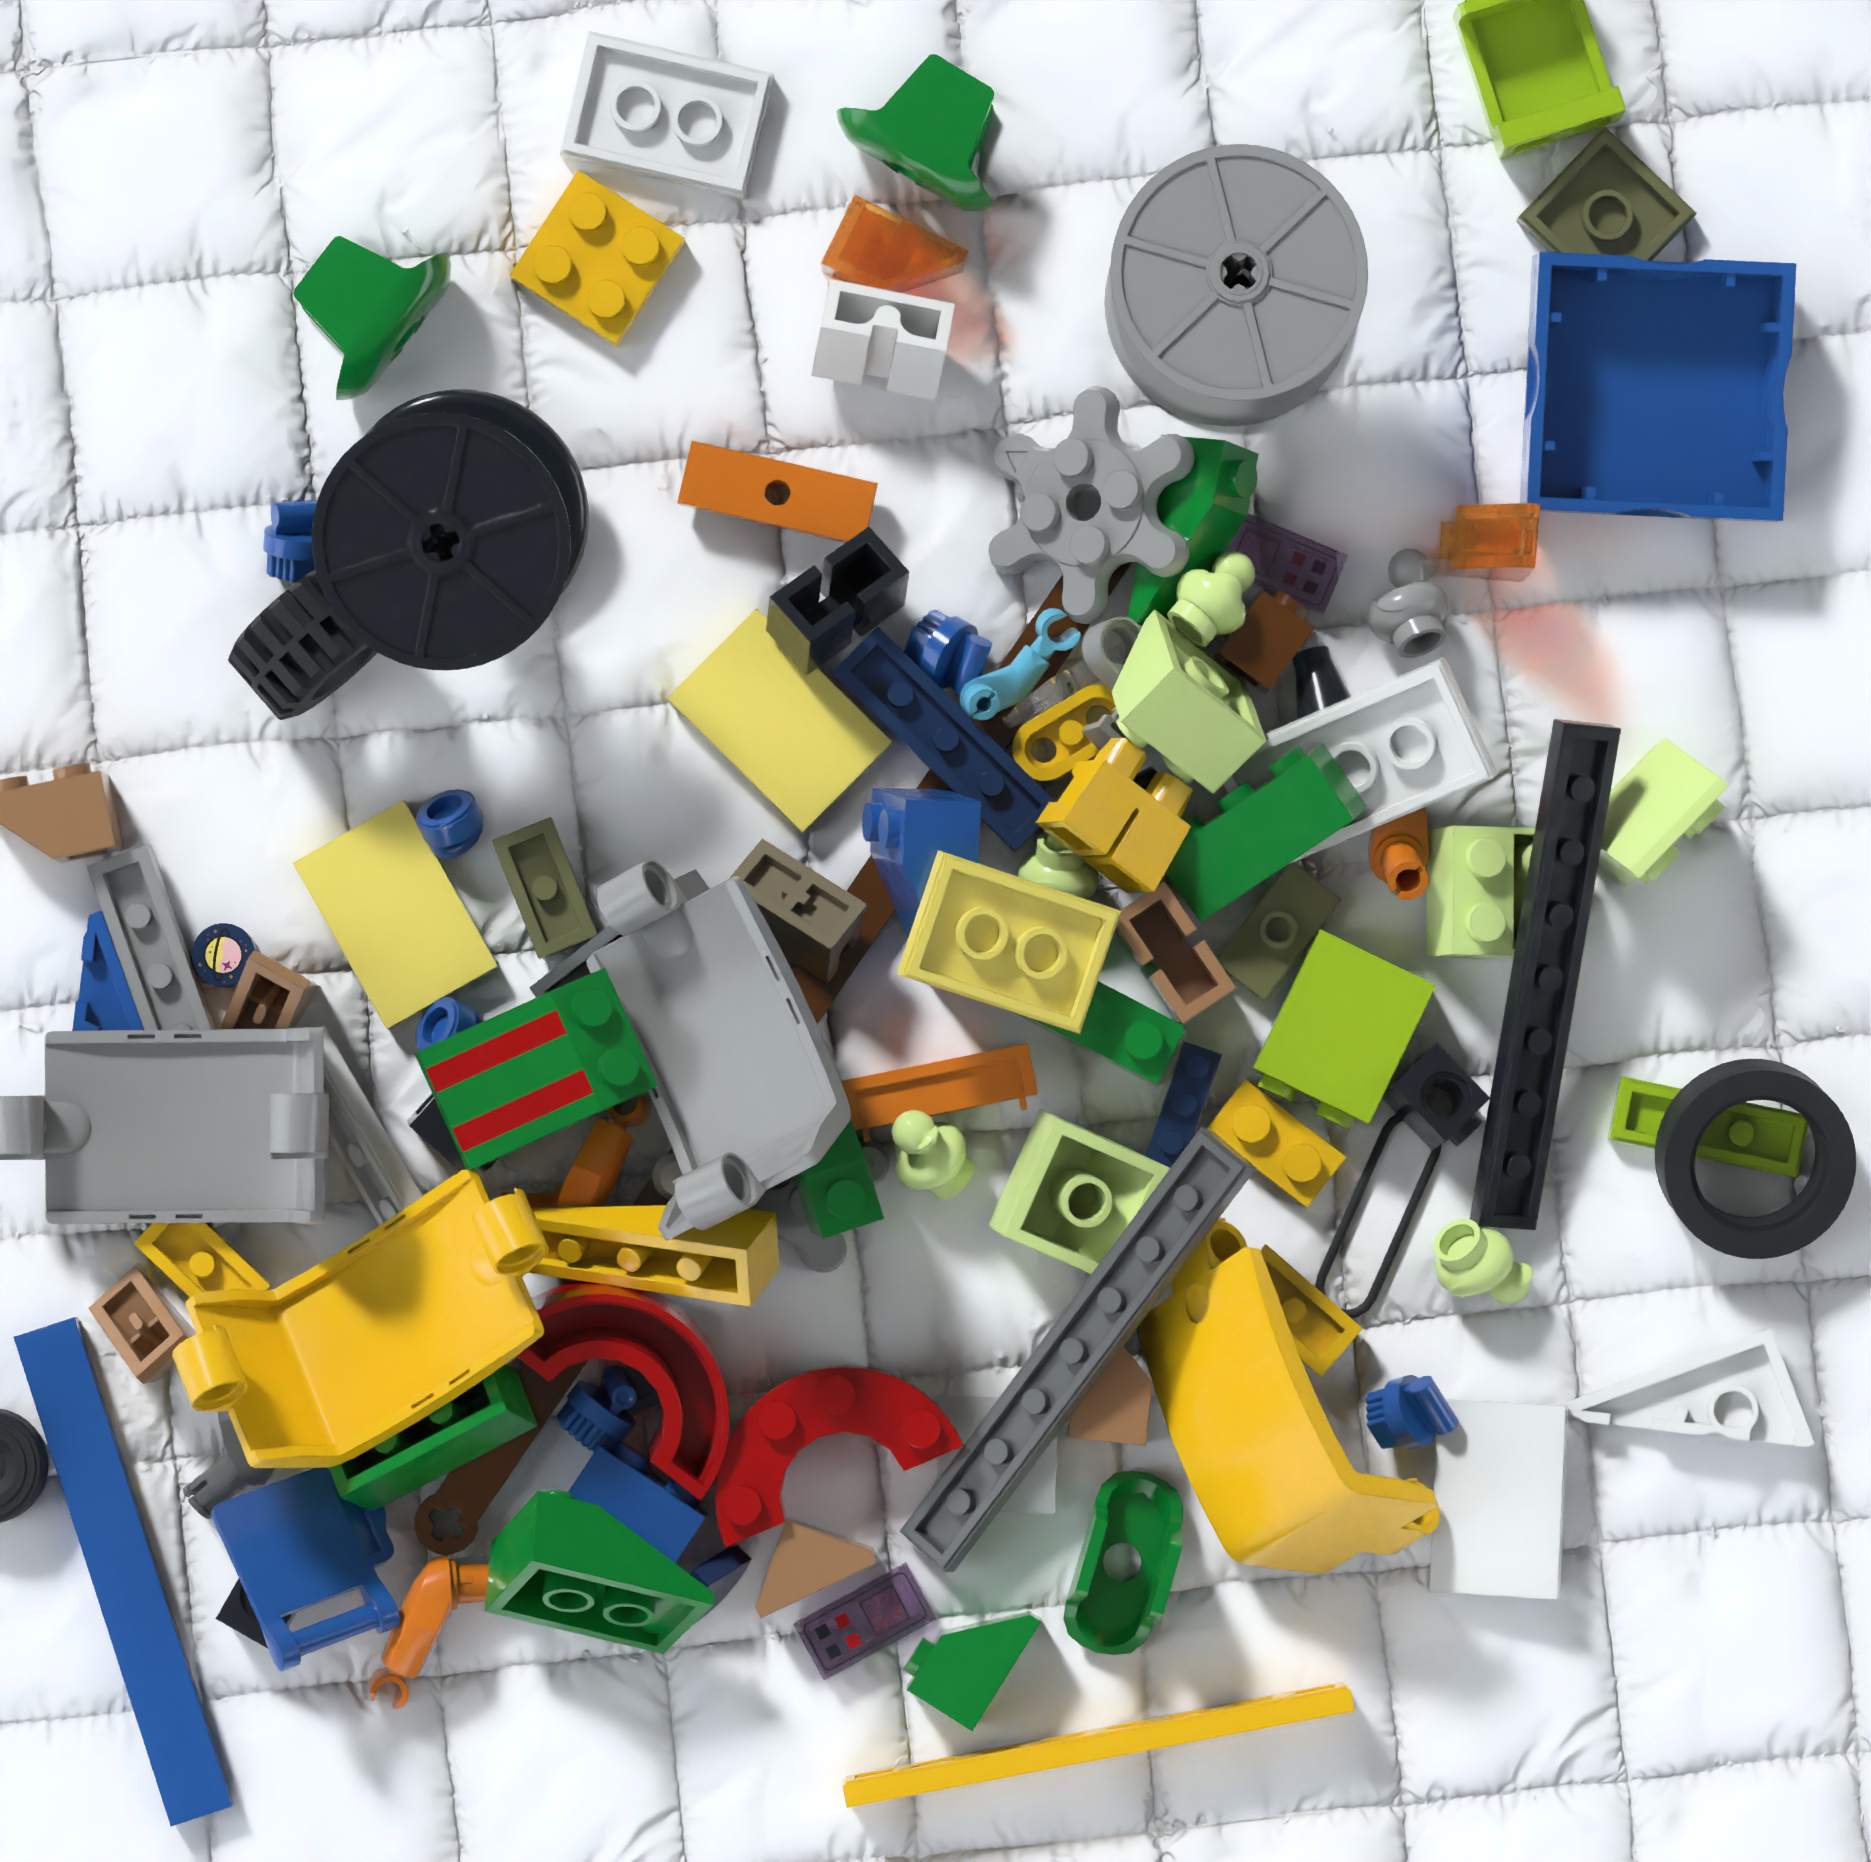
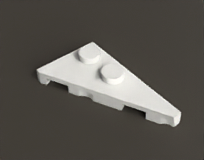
(1721, 1392)

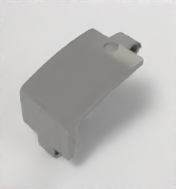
(726, 1037)
(177, 1126)

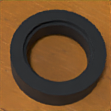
(1802, 1218)

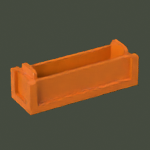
(941, 1087)

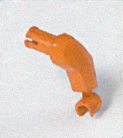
(1400, 854)
(596, 1164)
(422, 1616)

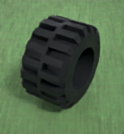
(298, 651)

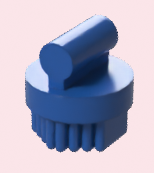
(290, 540)
(948, 649)
(599, 1413)
(1409, 1413)

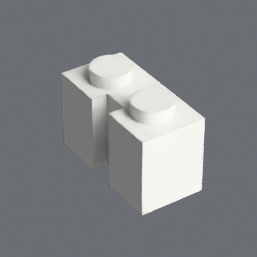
(883, 337)

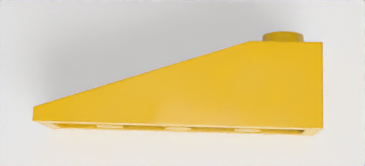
(628, 1251)

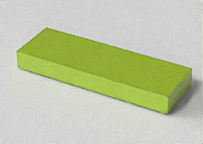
(1740, 1136)

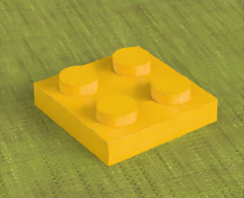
(597, 258)

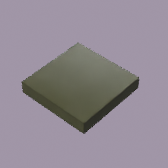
(1606, 205)

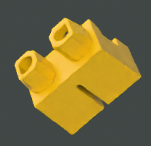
(1115, 822)

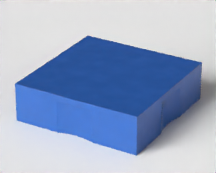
(1657, 387)

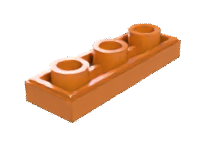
(737, 487)

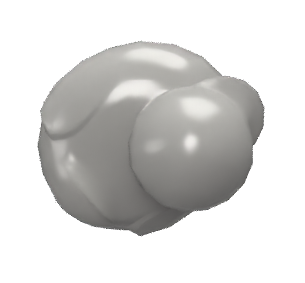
(1413, 610)

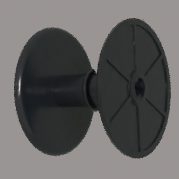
(450, 529)

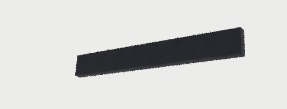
(1545, 974)

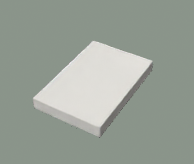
(666, 114)
(1500, 1500)

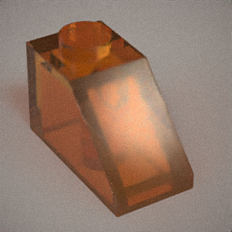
(889, 251)
(1490, 541)

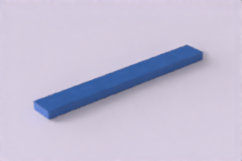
(124, 1571)

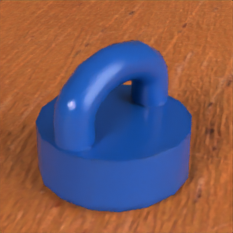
(450, 823)
(444, 1020)

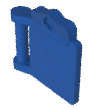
(300, 1548)

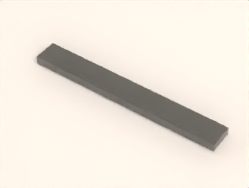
(1078, 1349)

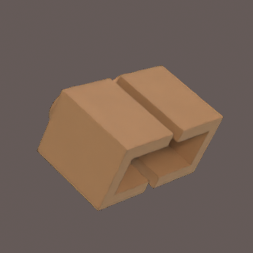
(1155, 933)

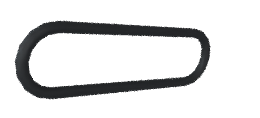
(1352, 1207)

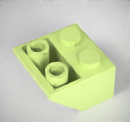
(1653, 807)
(1475, 890)

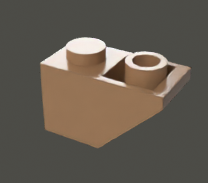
(63, 816)
(1115, 1405)

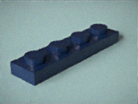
(943, 737)

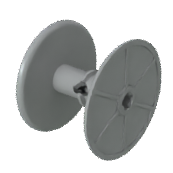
(1235, 284)

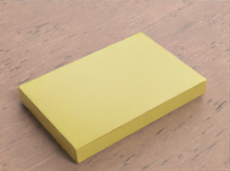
(778, 726)
(395, 915)
(1008, 942)

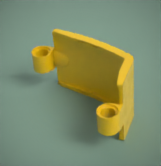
(369, 1331)
(1256, 1428)

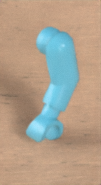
(1012, 684)

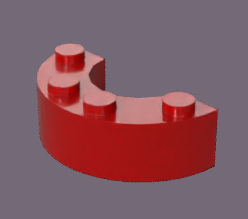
(660, 1342)
(811, 1407)

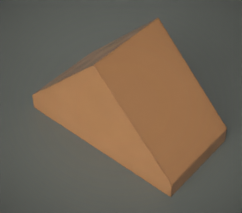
(268, 996)
(141, 1325)
(808, 1562)

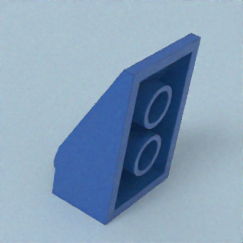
(909, 830)

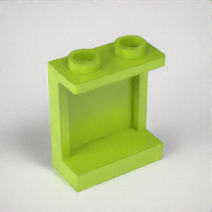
(1536, 71)
(1341, 1030)

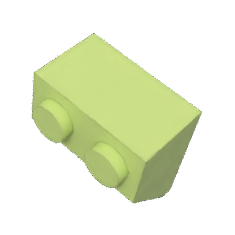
(1186, 706)
(1073, 1192)

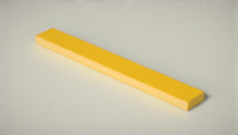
(1097, 1744)

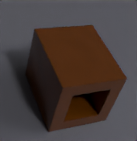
(1266, 640)

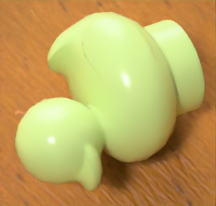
(1212, 601)
(1059, 868)
(930, 1155)
(1479, 1261)

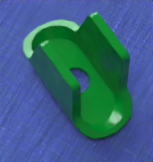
(929, 131)
(369, 307)
(1117, 1614)

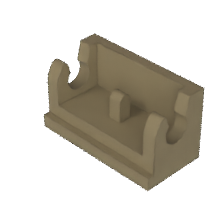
(802, 908)

